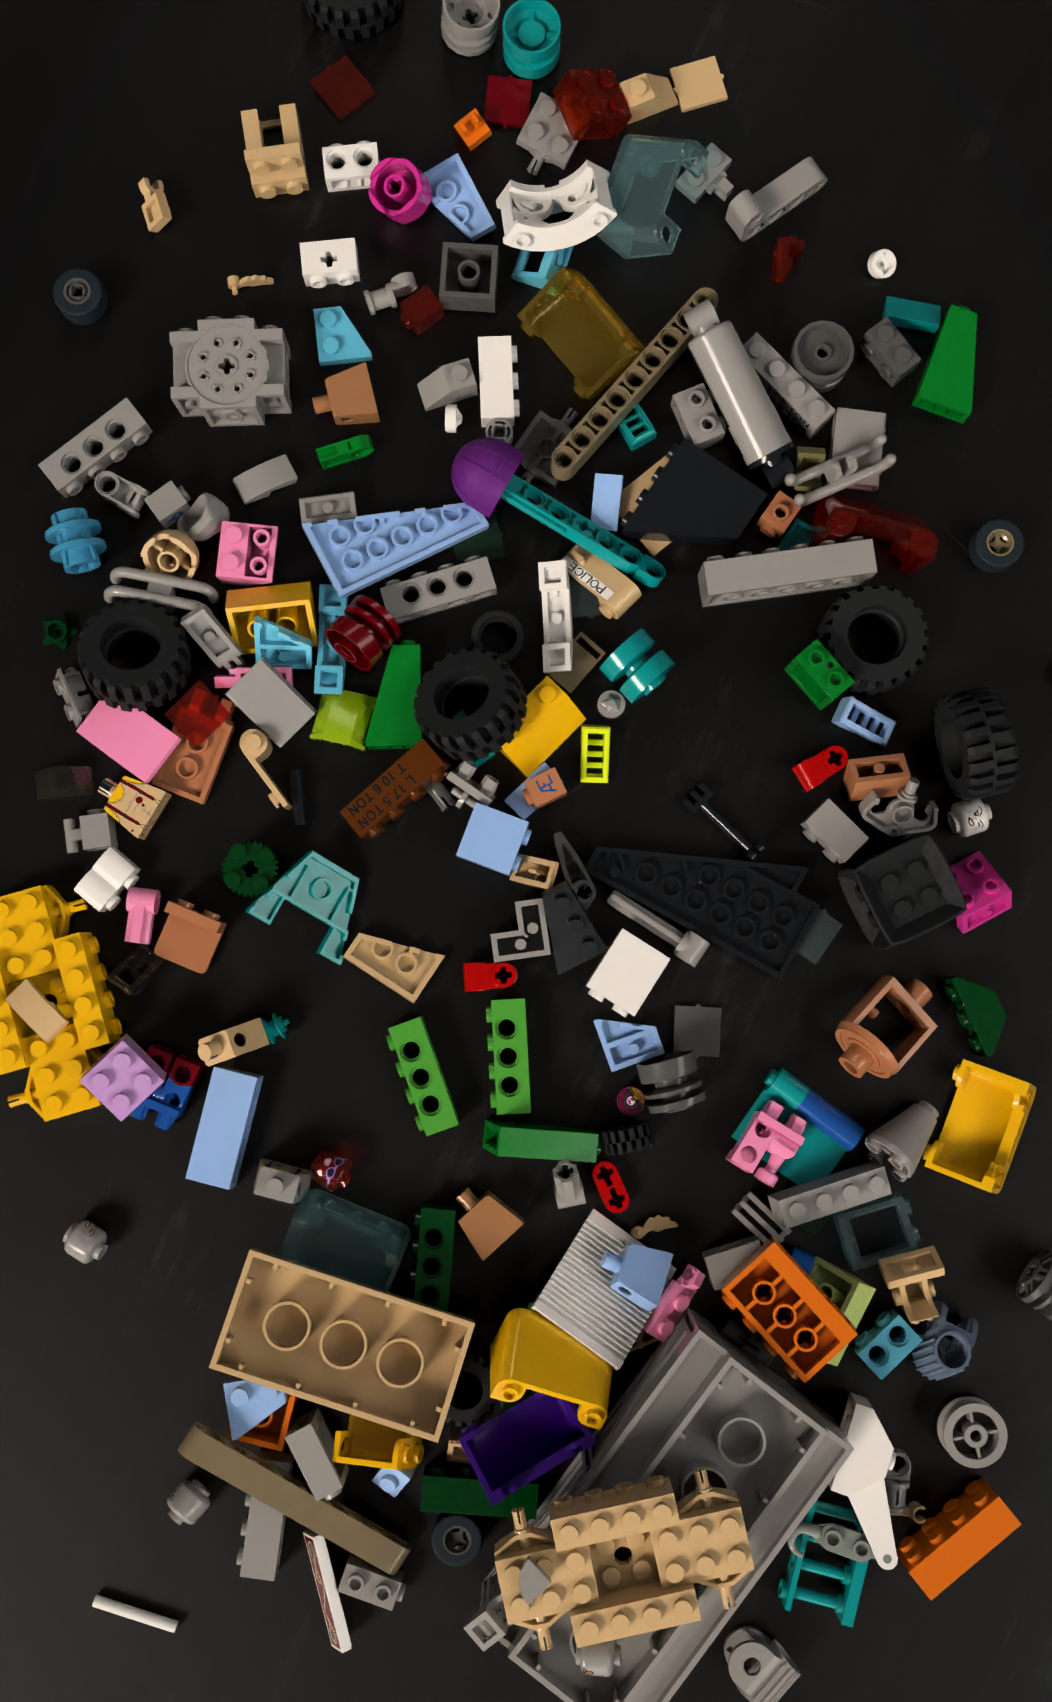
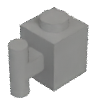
(96, 832)

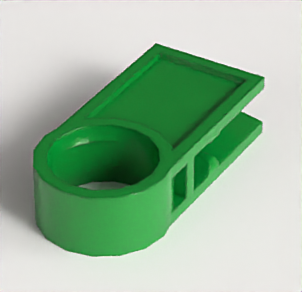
(345, 451)

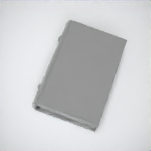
(853, 429)
(271, 702)

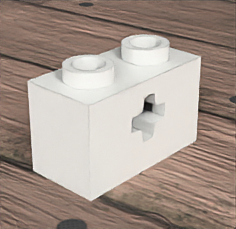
(318, 255)

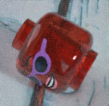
(331, 1170)

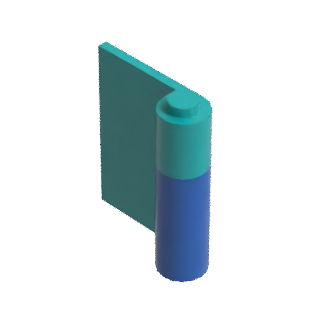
(826, 1133)

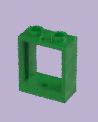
(815, 678)

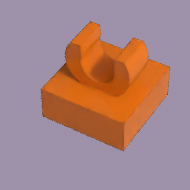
(473, 129)

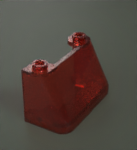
(910, 537)

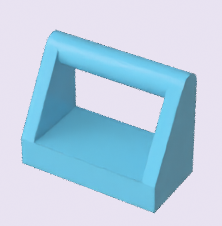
(550, 265)

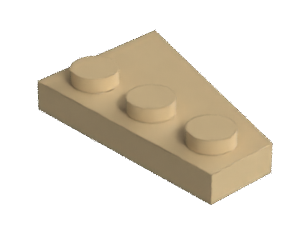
(394, 965)

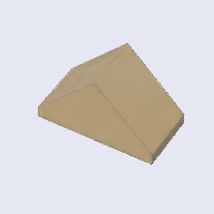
(535, 872)

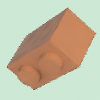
(881, 773)

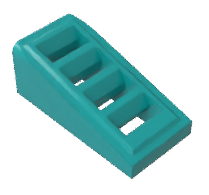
(642, 438)

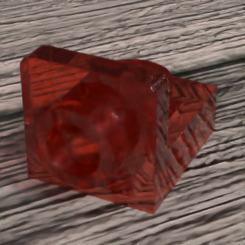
(783, 255)

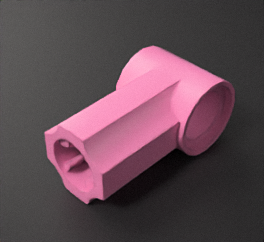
(142, 907)

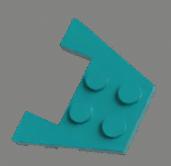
(320, 891)

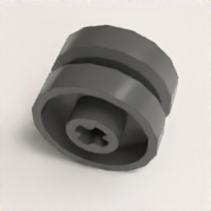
(822, 354)

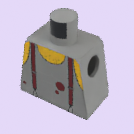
(281, 1181)

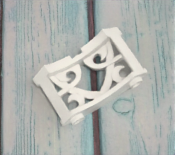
(527, 205)

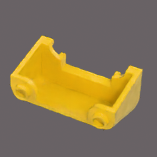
(981, 1127)
(544, 1358)

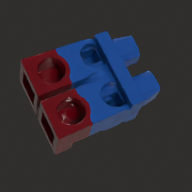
(174, 1093)

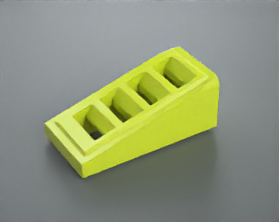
(605, 742)

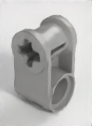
(126, 494)

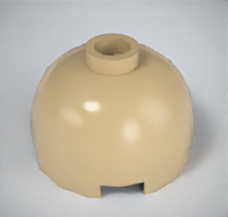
(171, 554)

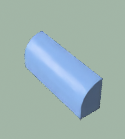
(224, 1127)

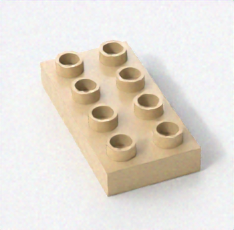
(343, 1344)

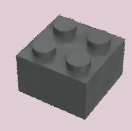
(469, 277)

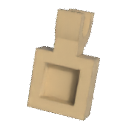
(155, 207)

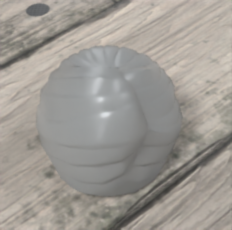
(204, 518)

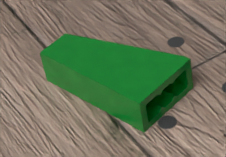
(949, 372)
(393, 716)
(540, 1141)

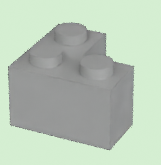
(529, 940)

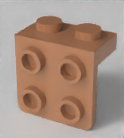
(189, 936)

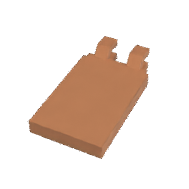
(191, 769)

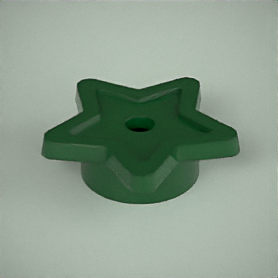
(51, 628)

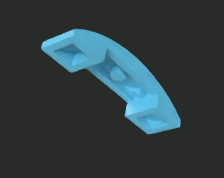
(330, 665)

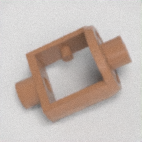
(864, 1050)

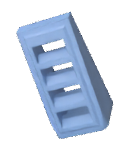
(842, 713)

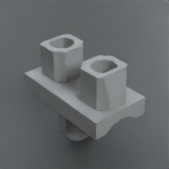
(482, 792)

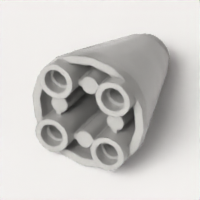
(903, 1140)

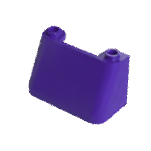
(524, 1443)

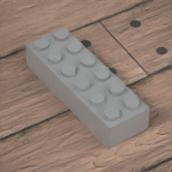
(786, 572)

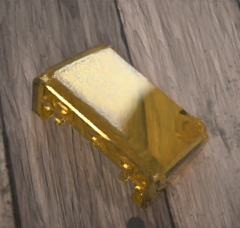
(581, 331)

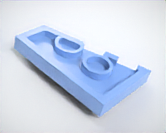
(458, 198)

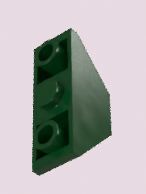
(978, 1012)

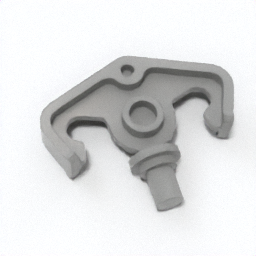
(899, 815)

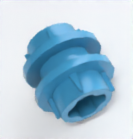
(75, 540)

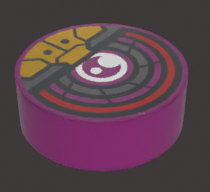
(630, 1100)

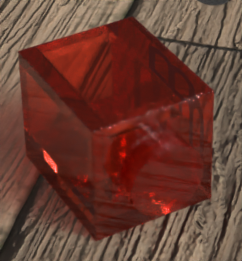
(421, 310)

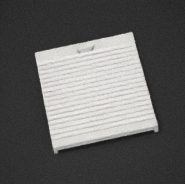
(581, 1296)

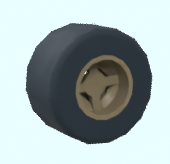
(1003, 538)

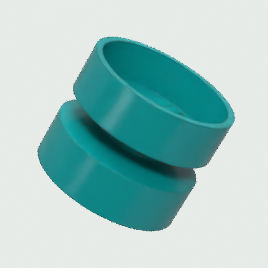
(531, 38)
(642, 671)

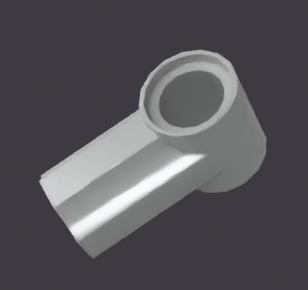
(568, 1185)

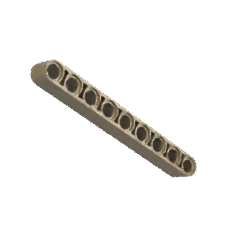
(625, 393)
(293, 1498)

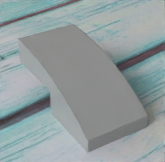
(264, 478)
(488, 1623)

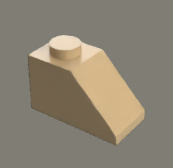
(647, 95)

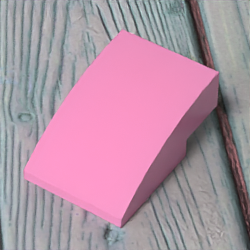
(129, 738)

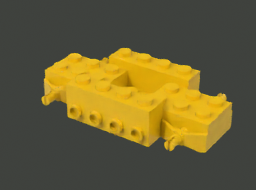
(67, 966)

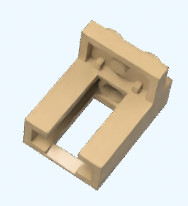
(276, 167)

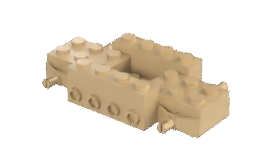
(652, 1590)

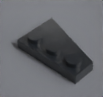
(570, 928)

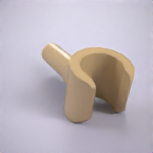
(912, 1508)

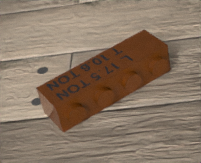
(395, 789)

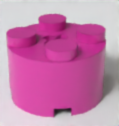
(414, 194)

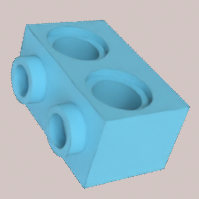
(892, 1349)

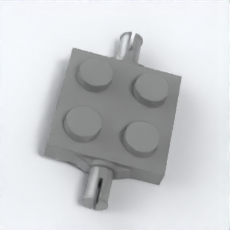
(546, 135)

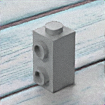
(371, 1583)

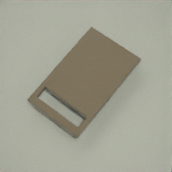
(582, 664)

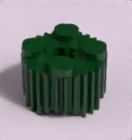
(236, 868)

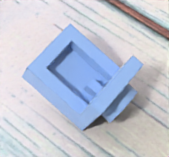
(392, 1480)

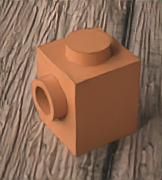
(778, 516)

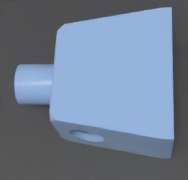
(638, 1273)

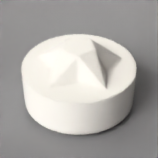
(881, 263)
(453, 418)

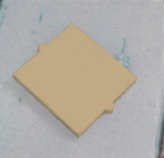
(698, 84)

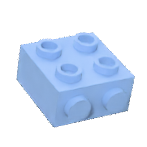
(494, 839)

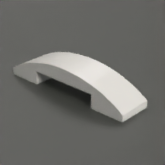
(556, 616)

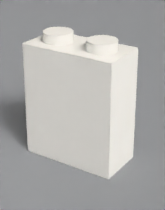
(626, 973)

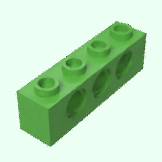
(519, 1099)
(445, 1115)

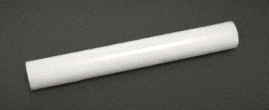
(135, 1613)

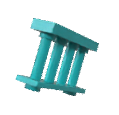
(851, 1576)

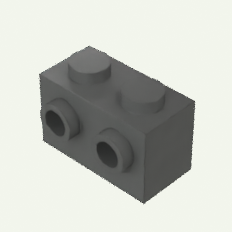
(889, 352)

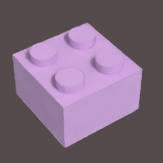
(123, 1077)

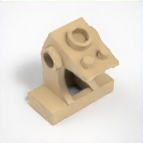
(909, 1277)

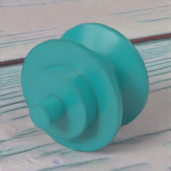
(275, 1027)

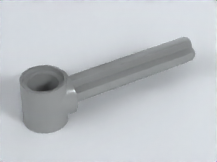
(687, 946)

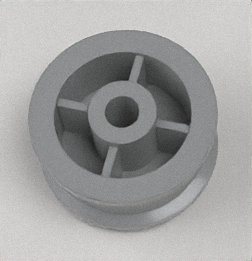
(963, 1417)

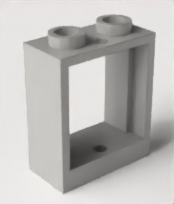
(313, 1451)

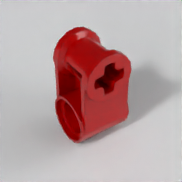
(817, 769)
(483, 976)

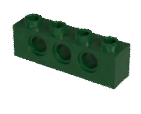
(443, 1219)

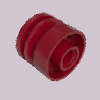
(363, 632)

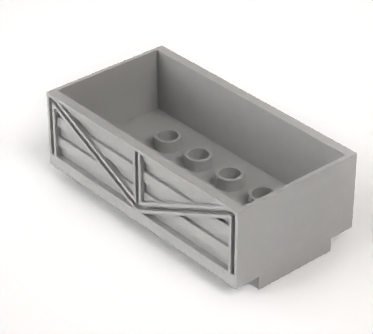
(685, 1410)

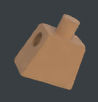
(349, 397)
(487, 1221)

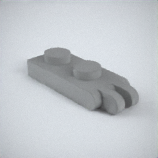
(213, 638)

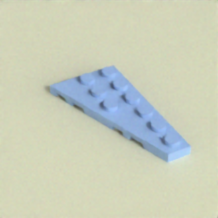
(381, 544)

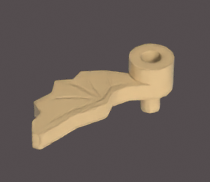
(255, 280)
(653, 1224)

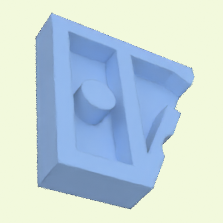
(627, 1042)
(249, 1404)

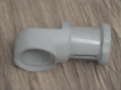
(385, 297)
(896, 1484)

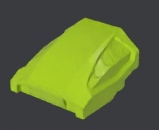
(344, 719)

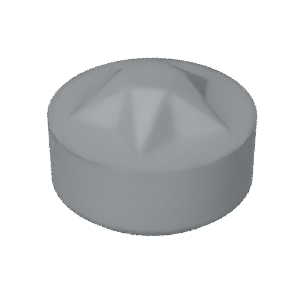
(611, 704)

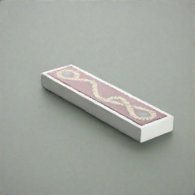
(327, 1591)

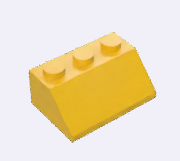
(282, 604)
(547, 725)

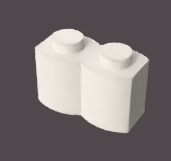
(107, 880)

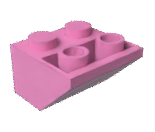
(246, 553)

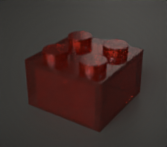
(592, 103)

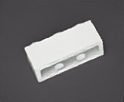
(497, 379)

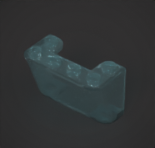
(641, 191)

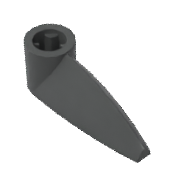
(574, 870)

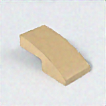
(37, 1010)

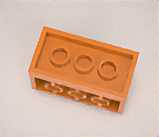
(807, 1304)

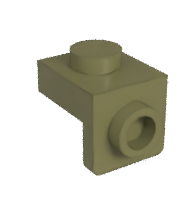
(804, 459)

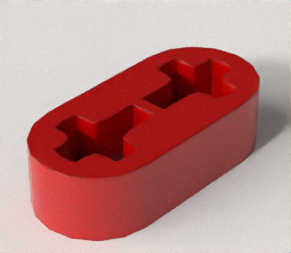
(616, 1183)

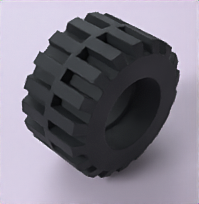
(480, 1405)

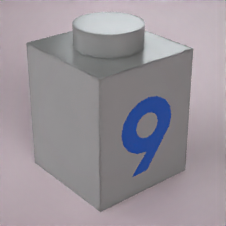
(168, 503)

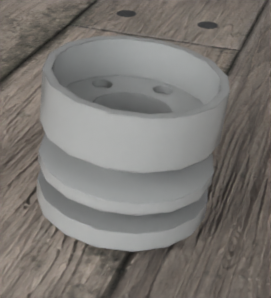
(470, 25)

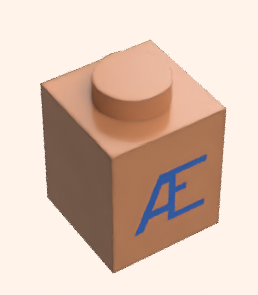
(544, 788)

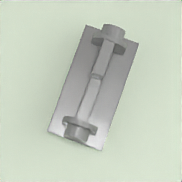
(69, 686)

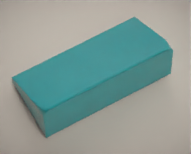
(912, 314)

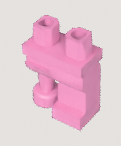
(769, 1135)

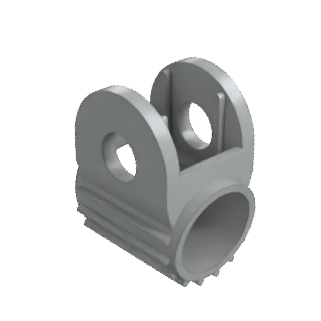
(758, 1665)

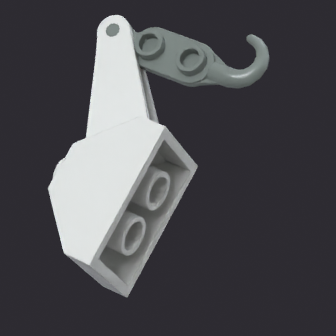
(864, 1484)

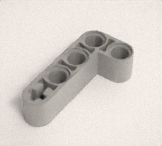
(752, 213)

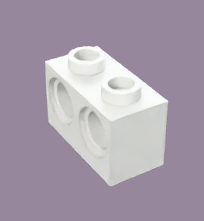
(352, 174)

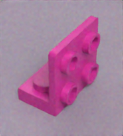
(983, 891)

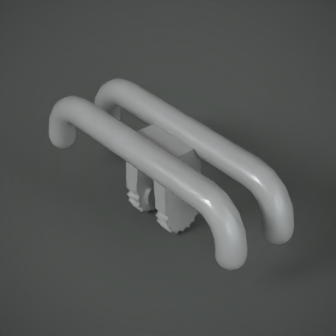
(840, 471)
(159, 590)

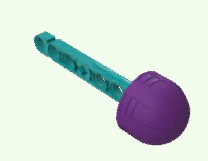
(486, 473)

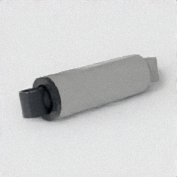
(739, 394)

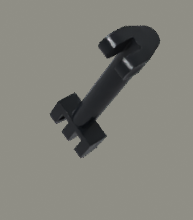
(701, 801)

